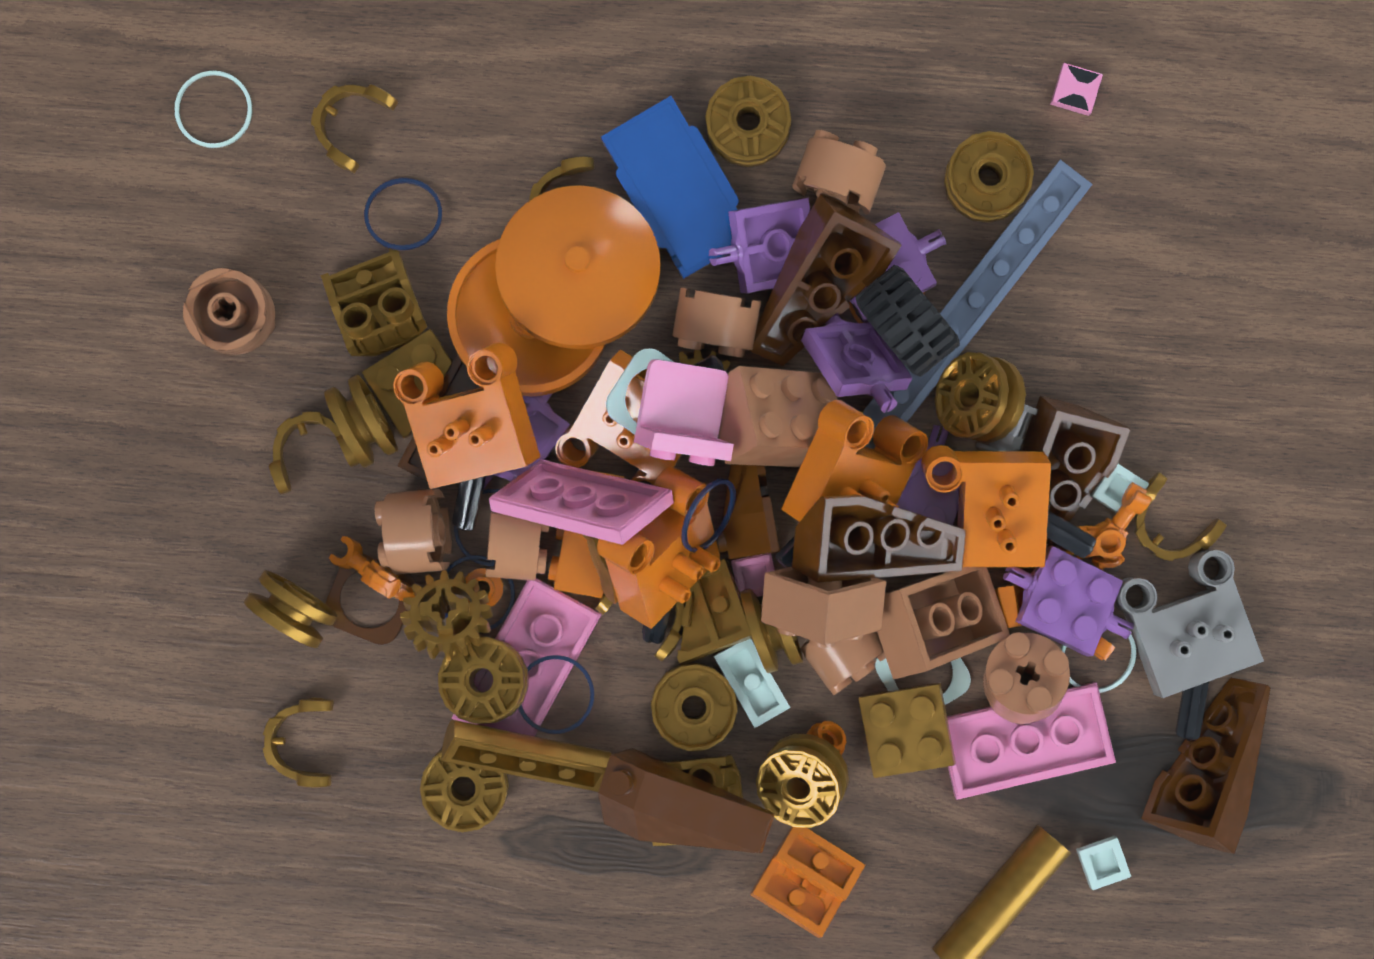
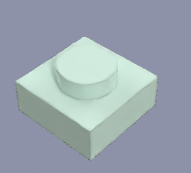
(1111, 489)
(1103, 862)

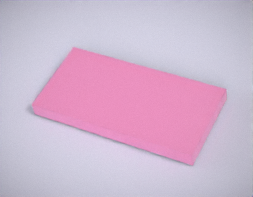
(581, 501)
(540, 626)
(1005, 754)

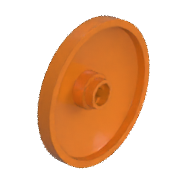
(577, 267)
(480, 319)

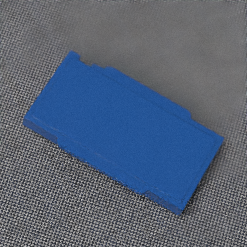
(674, 184)

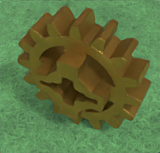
(463, 620)

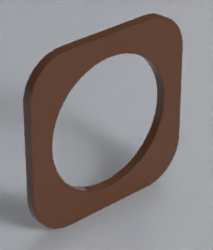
(379, 635)

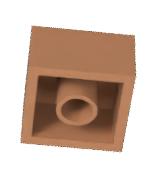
(824, 609)

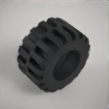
(907, 321)

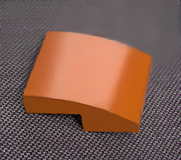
(807, 880)

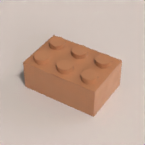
(772, 414)
(940, 620)

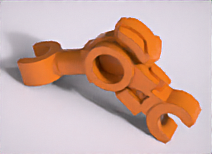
(1112, 534)
(372, 573)

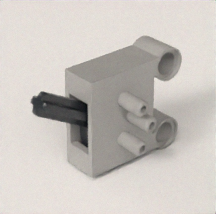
(1192, 637)

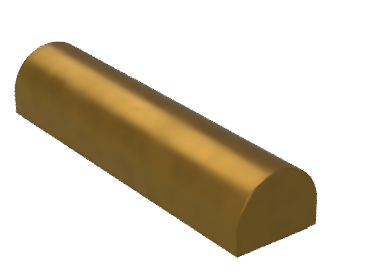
(524, 755)
(1003, 897)

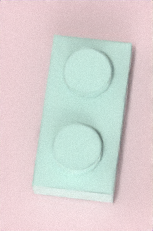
(751, 683)

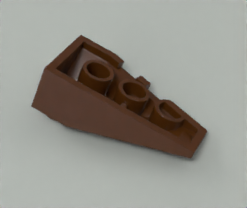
(825, 269)
(1080, 450)
(752, 521)
(872, 539)
(1212, 779)
(676, 808)

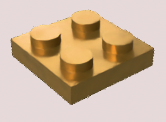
(907, 730)

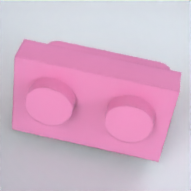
(683, 412)

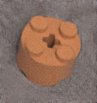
(840, 171)
(207, 305)
(715, 321)
(413, 531)
(515, 548)
(844, 660)
(1044, 691)

